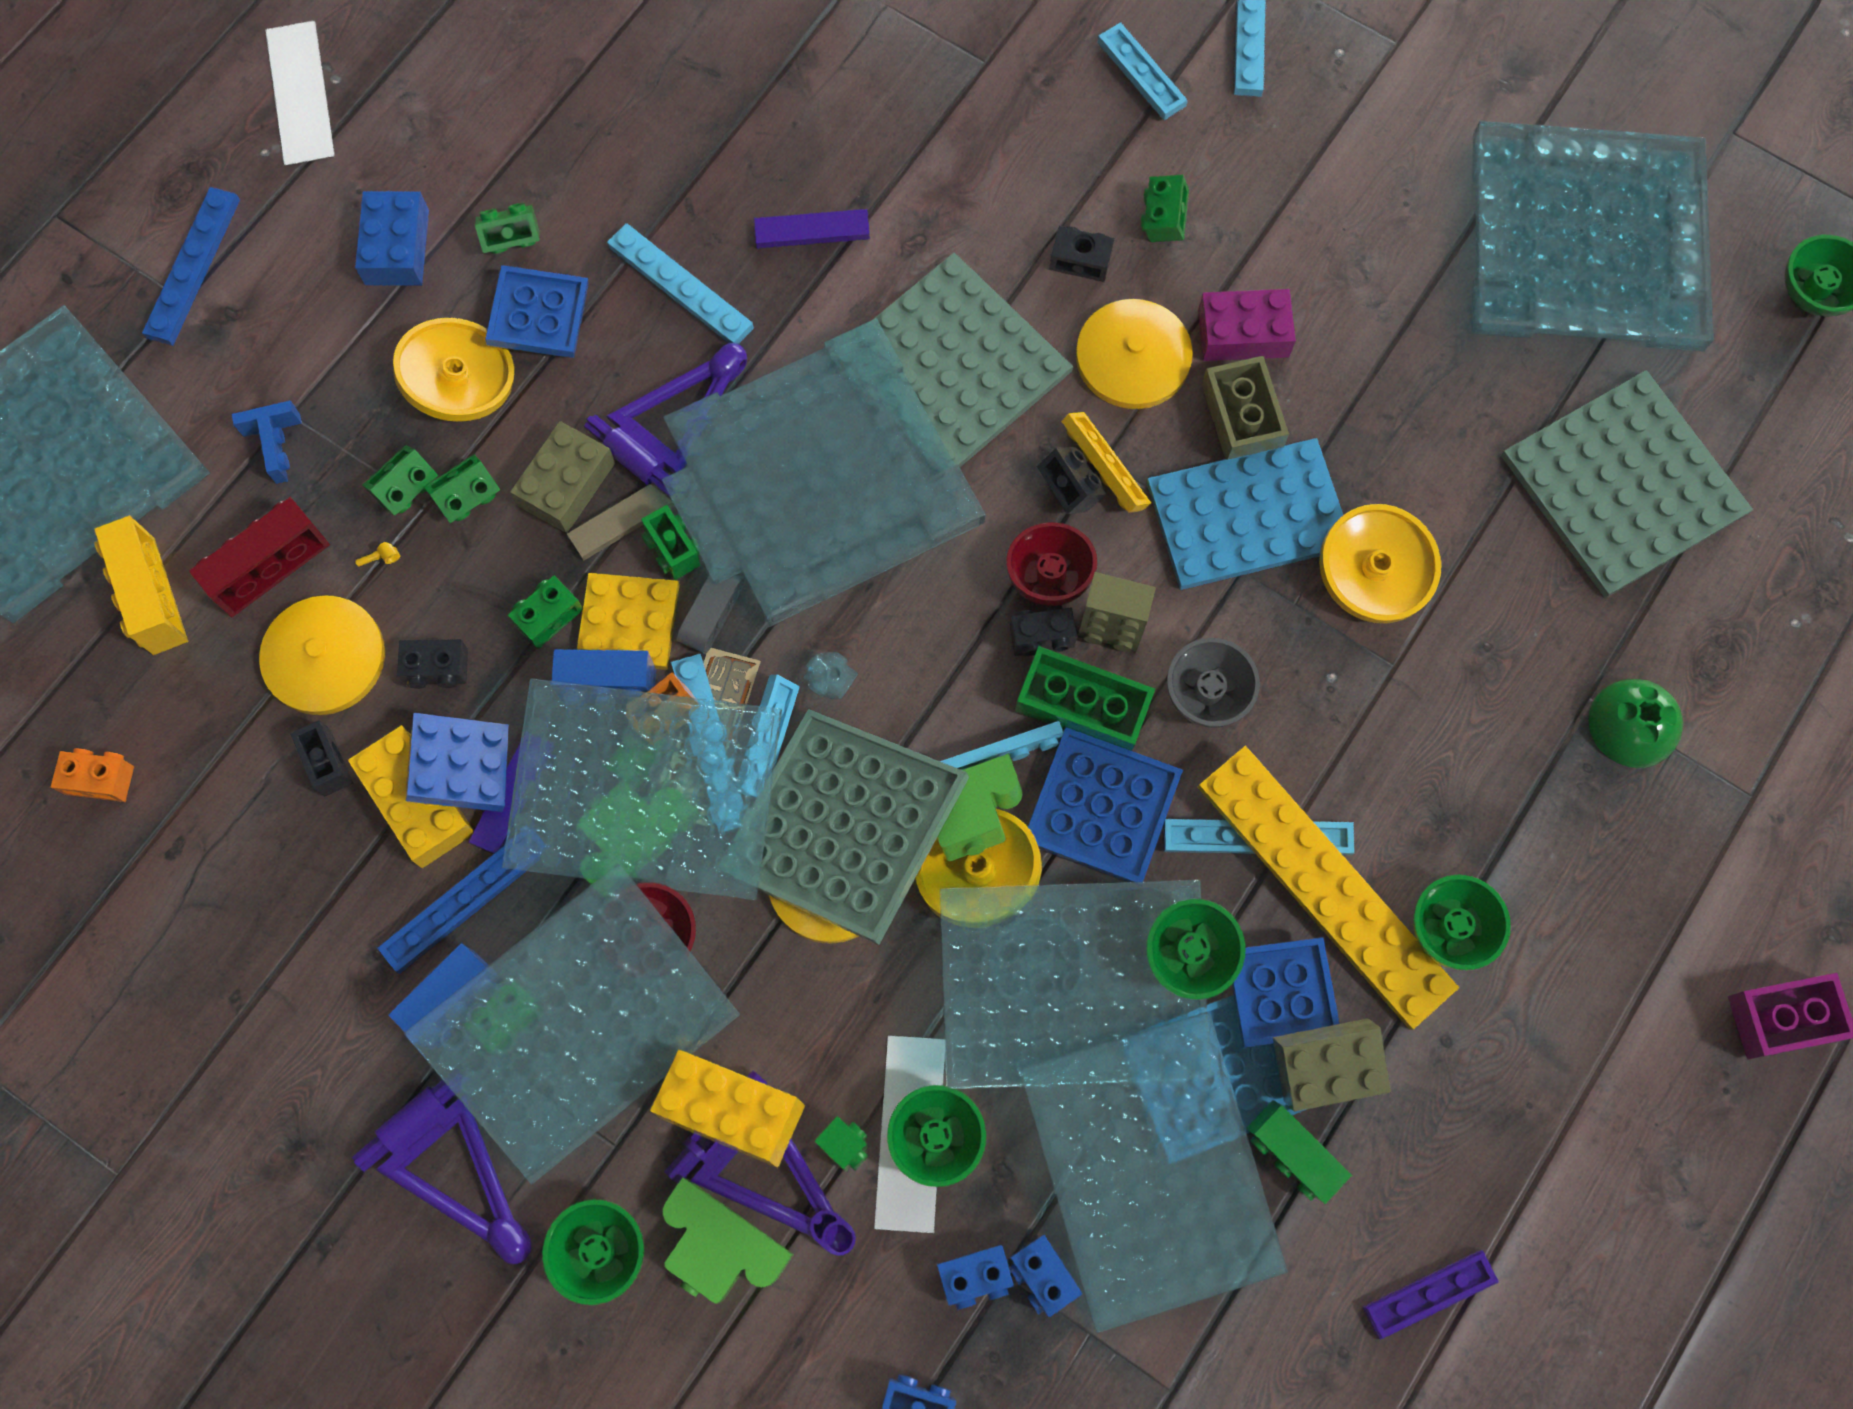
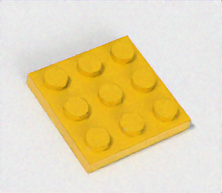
(629, 615)

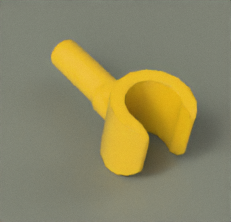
(385, 551)

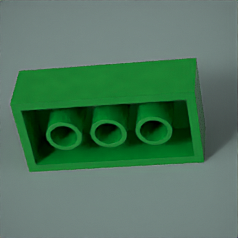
(1084, 698)

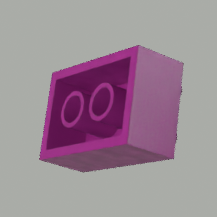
(1246, 324)
(1792, 1016)

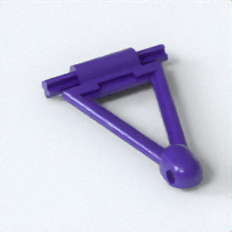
(637, 447)
(412, 1133)
(825, 1227)

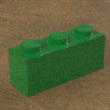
(1297, 1153)

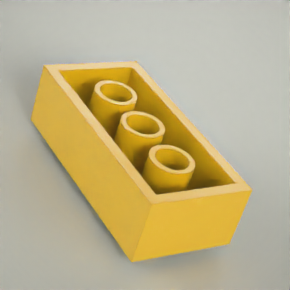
(140, 585)
(421, 828)
(728, 1108)

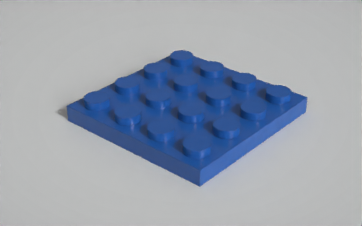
(1103, 806)

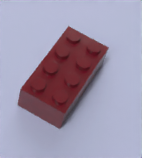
(259, 557)

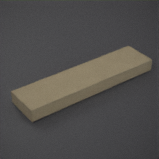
(617, 521)

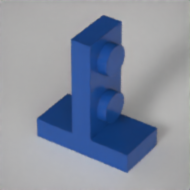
(269, 423)

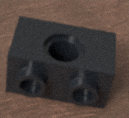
(1088, 265)
(321, 758)

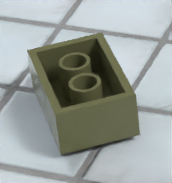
(1244, 408)
(563, 477)
(1116, 612)
(1331, 1064)

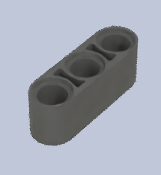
(709, 613)

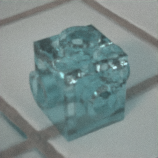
(829, 675)

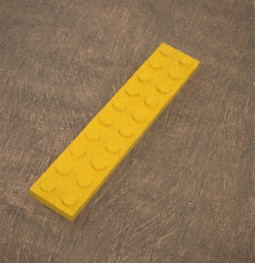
(1328, 888)

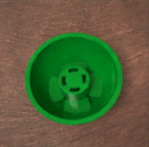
(1821, 275)
(1624, 730)
(1470, 909)
(1213, 953)
(958, 1130)
(576, 1244)

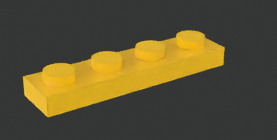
(1106, 462)

